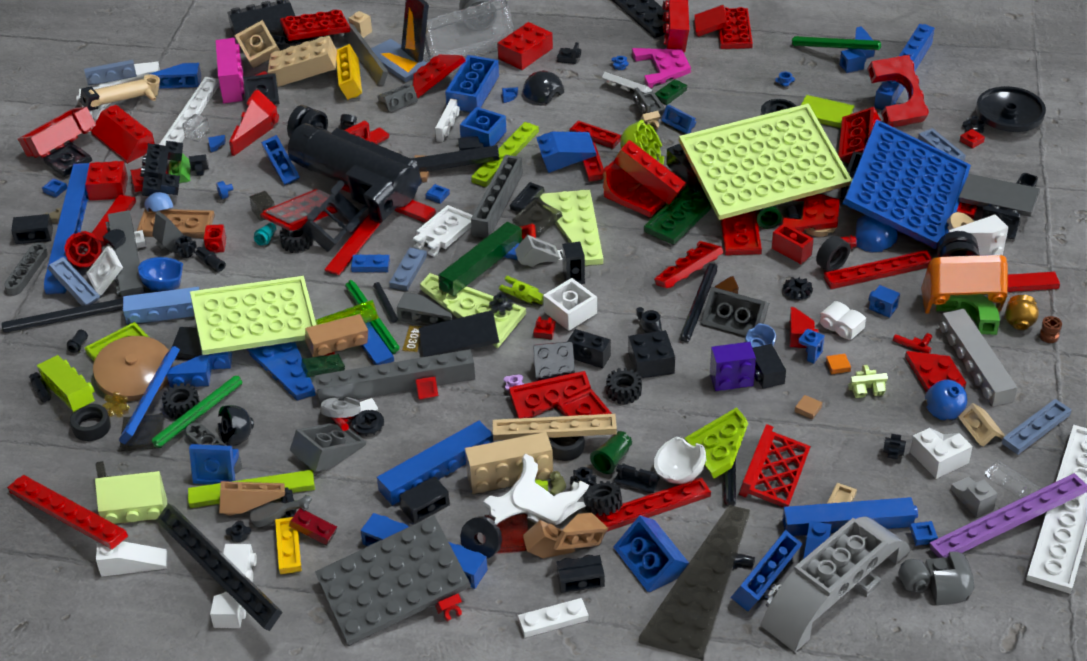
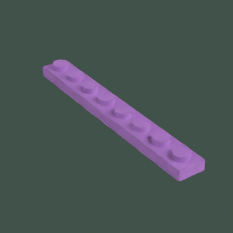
(1009, 516)

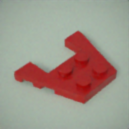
(818, 213)

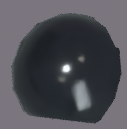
(542, 86)

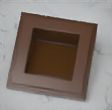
(728, 285)

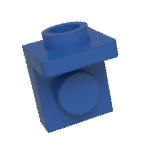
(814, 343)

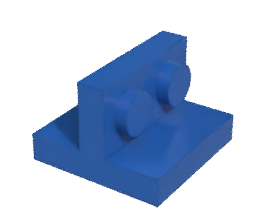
(212, 463)

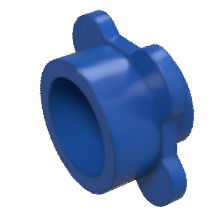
(620, 62)
(785, 78)

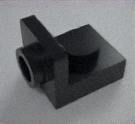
(569, 55)

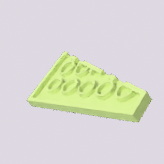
(577, 221)
(471, 302)

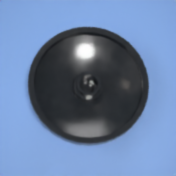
(1010, 109)

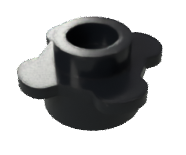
(238, 531)

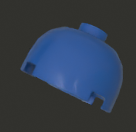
(946, 399)

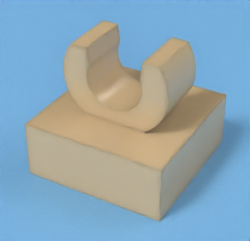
(651, 118)

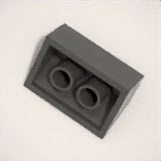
(733, 311)

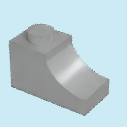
(535, 251)
(976, 496)

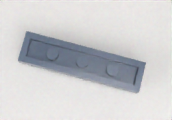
(1036, 426)

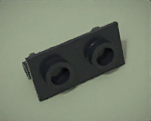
(640, 479)

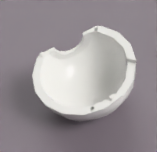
(679, 461)

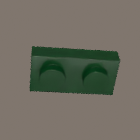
(671, 91)

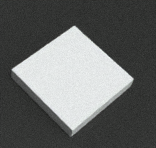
(104, 270)

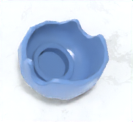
(158, 201)
(761, 335)

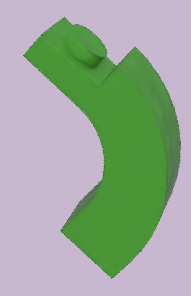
(978, 308)

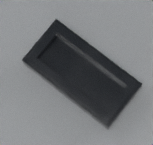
(526, 196)

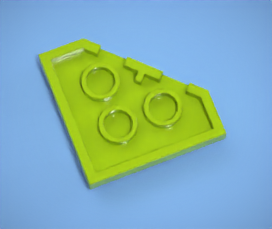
(721, 441)

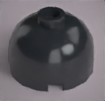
(234, 424)

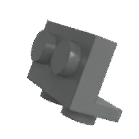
(647, 102)

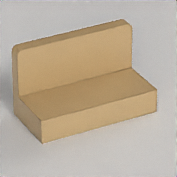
(980, 424)

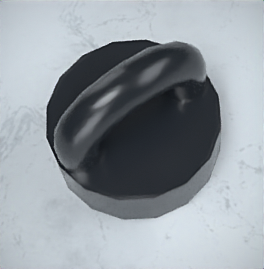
(349, 119)

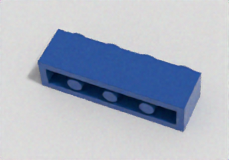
(766, 571)

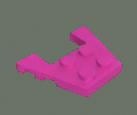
(668, 62)

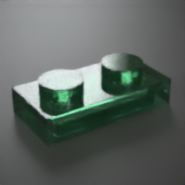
(322, 365)

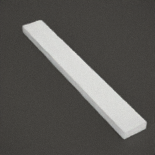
(194, 106)

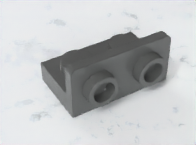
(398, 97)

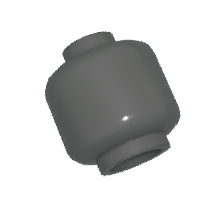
(914, 575)

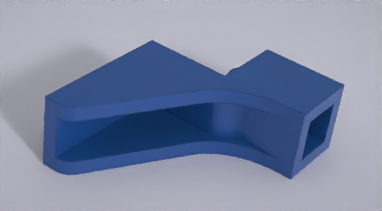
(855, 59)
(198, 370)

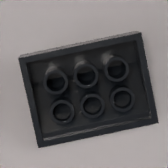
(268, 12)

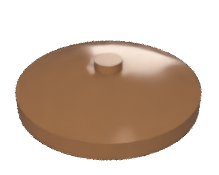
(129, 366)

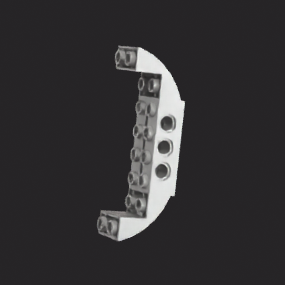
(828, 576)

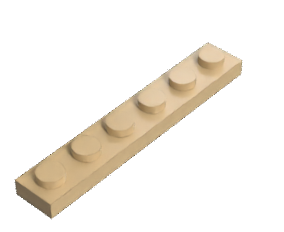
(555, 426)

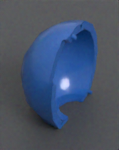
(873, 235)
(161, 273)

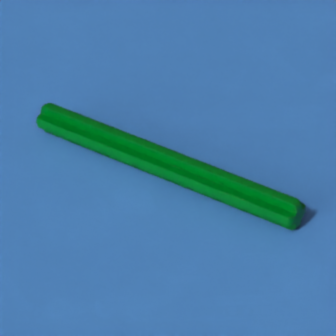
(836, 43)
(377, 324)
(196, 412)

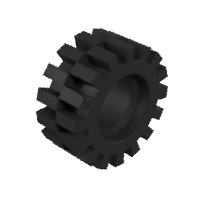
(292, 244)
(627, 378)
(179, 393)
(603, 498)

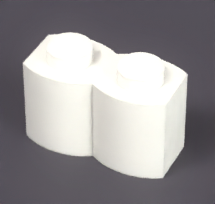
(842, 320)

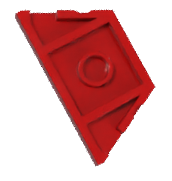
(435, 71)
(933, 368)

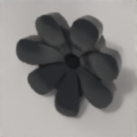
(973, 124)
(501, 303)

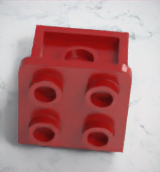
(629, 192)

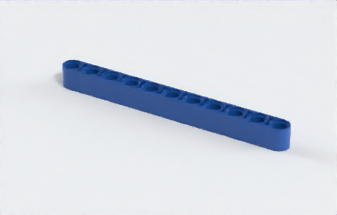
(69, 222)

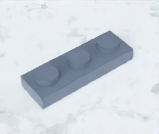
(110, 72)
(936, 140)
(408, 269)
(73, 282)

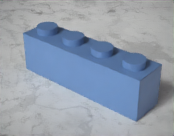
(158, 306)

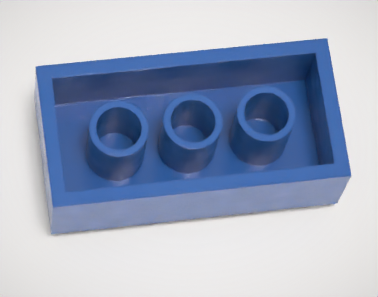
(473, 82)

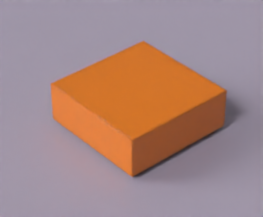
(838, 363)

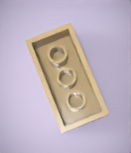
(303, 60)
(500, 462)

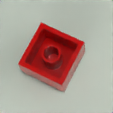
(106, 180)

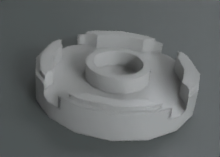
(340, 409)

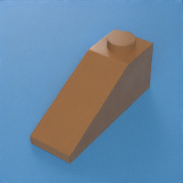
(244, 496)
(582, 531)

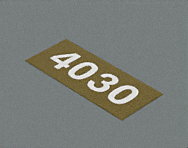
(412, 339)

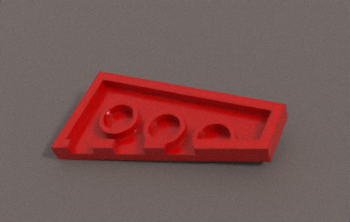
(693, 261)
(543, 395)

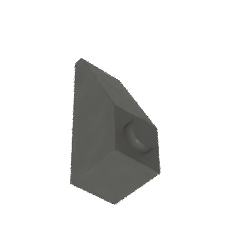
(420, 310)

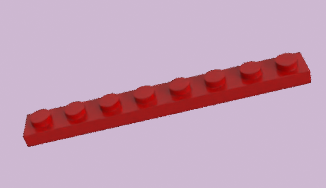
(68, 512)

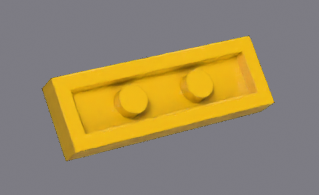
(288, 547)

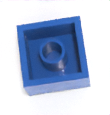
(485, 124)

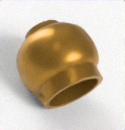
(1021, 312)

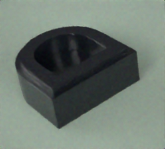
(115, 238)

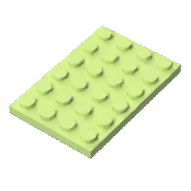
(252, 314)

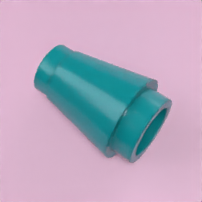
(264, 234)

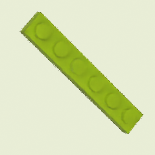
(512, 147)

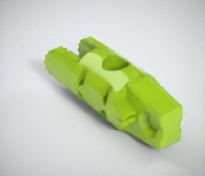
(522, 291)

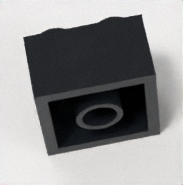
(651, 354)

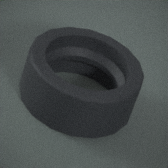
(833, 253)
(93, 432)
(568, 452)

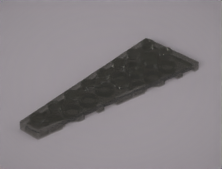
(692, 605)

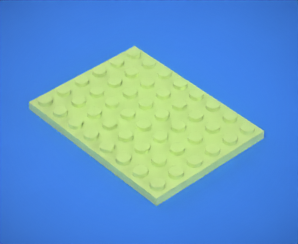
(764, 161)

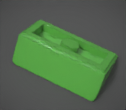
(180, 168)

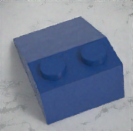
(565, 148)

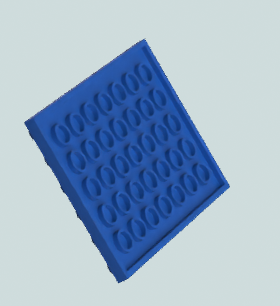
(907, 184)

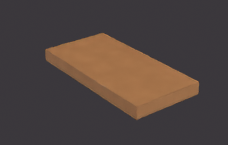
(189, 222)

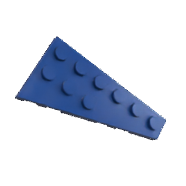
(285, 366)

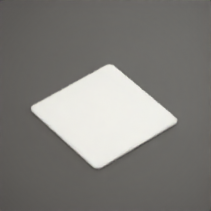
(368, 404)

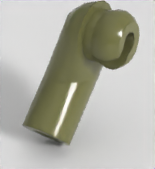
(557, 482)

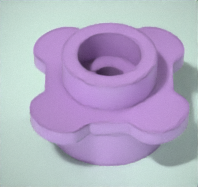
(513, 380)

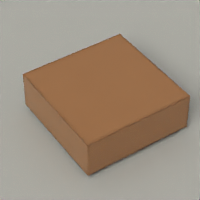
(808, 407)

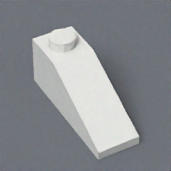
(129, 559)

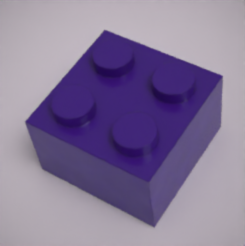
(732, 366)

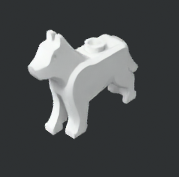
(534, 500)

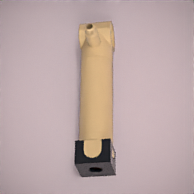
(93, 98)

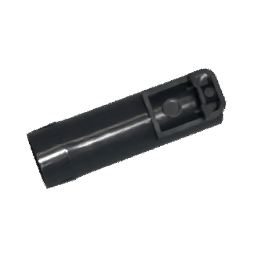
(371, 171)

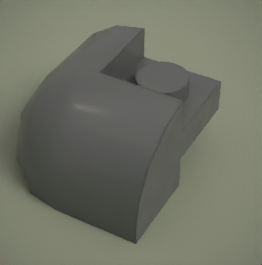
(950, 578)

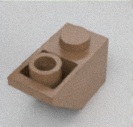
(541, 540)

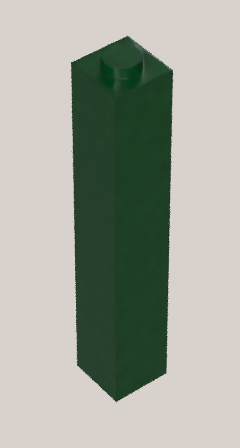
(479, 258)

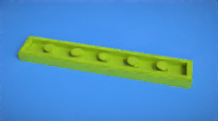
(210, 494)

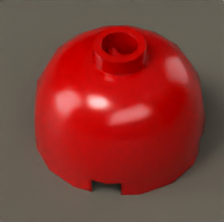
(76, 247)

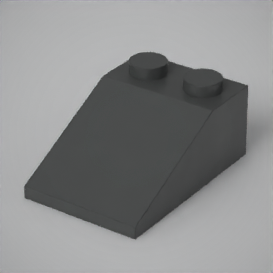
(325, 445)

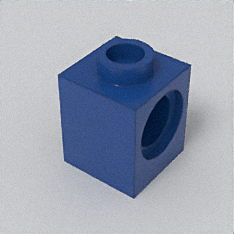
(884, 301)

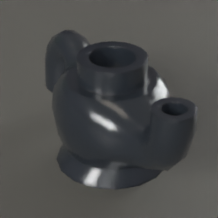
(649, 320)

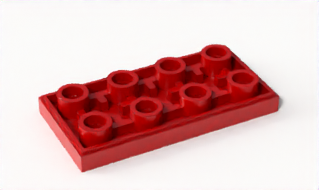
(314, 25)
(738, 32)

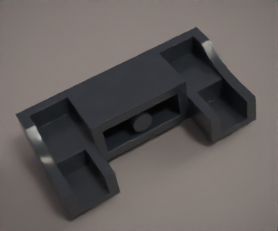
(155, 168)

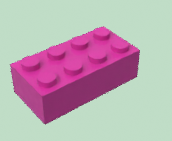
(230, 70)

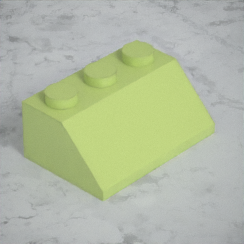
(131, 497)

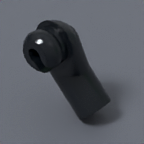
(744, 560)

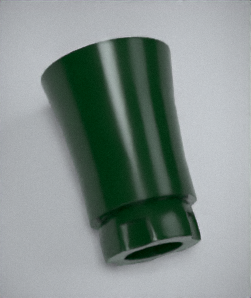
(768, 217)
(611, 452)

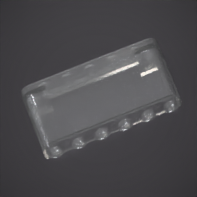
(469, 30)

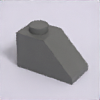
(165, 232)

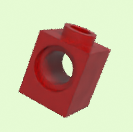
(215, 238)

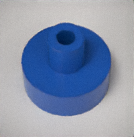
(223, 189)

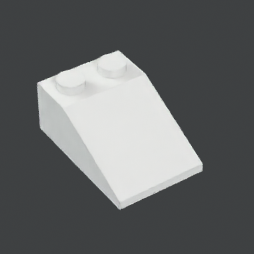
(989, 233)

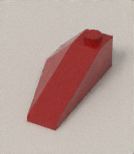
(255, 122)

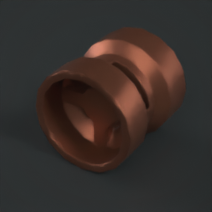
(1050, 329)

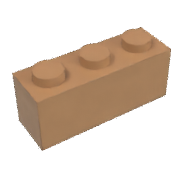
(336, 335)

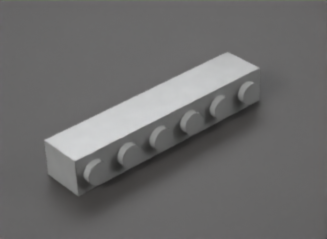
(978, 357)

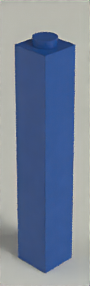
(887, 512)

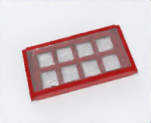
(294, 212)

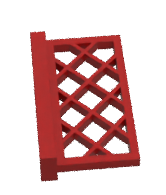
(757, 466)

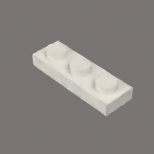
(624, 83)
(447, 120)
(553, 617)

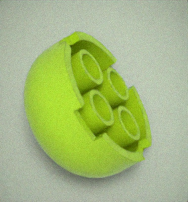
(644, 137)

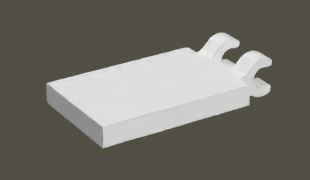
(442, 229)

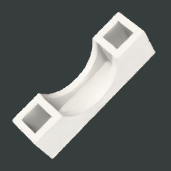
(225, 609)

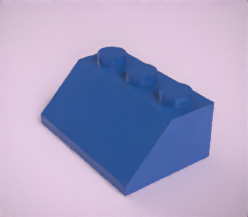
(650, 554)

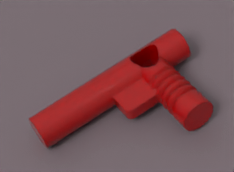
(916, 343)
(341, 422)

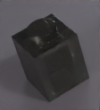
(261, 202)

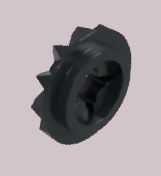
(794, 292)
(373, 417)

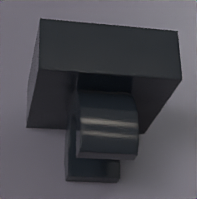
(199, 164)

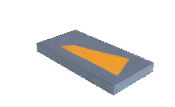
(397, 60)

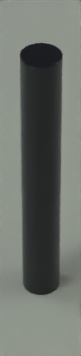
(383, 298)

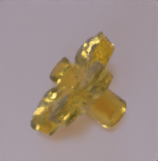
(116, 407)

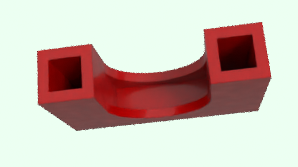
(902, 71)

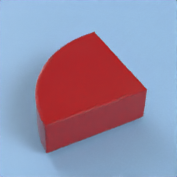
(528, 230)

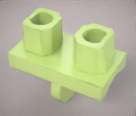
(868, 379)

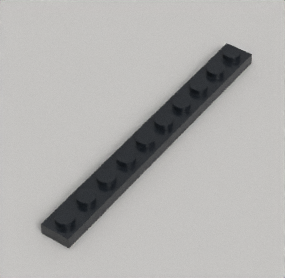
(219, 567)

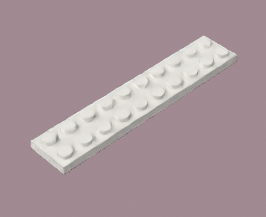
(1064, 526)

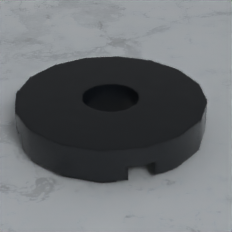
(492, 535)

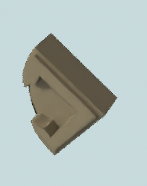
(55, 216)

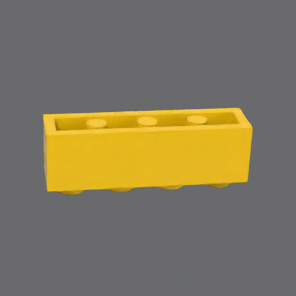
(348, 72)

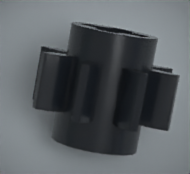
(185, 246)
(894, 446)
(583, 474)

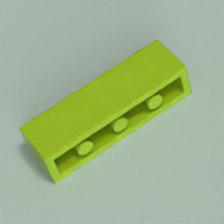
(66, 382)

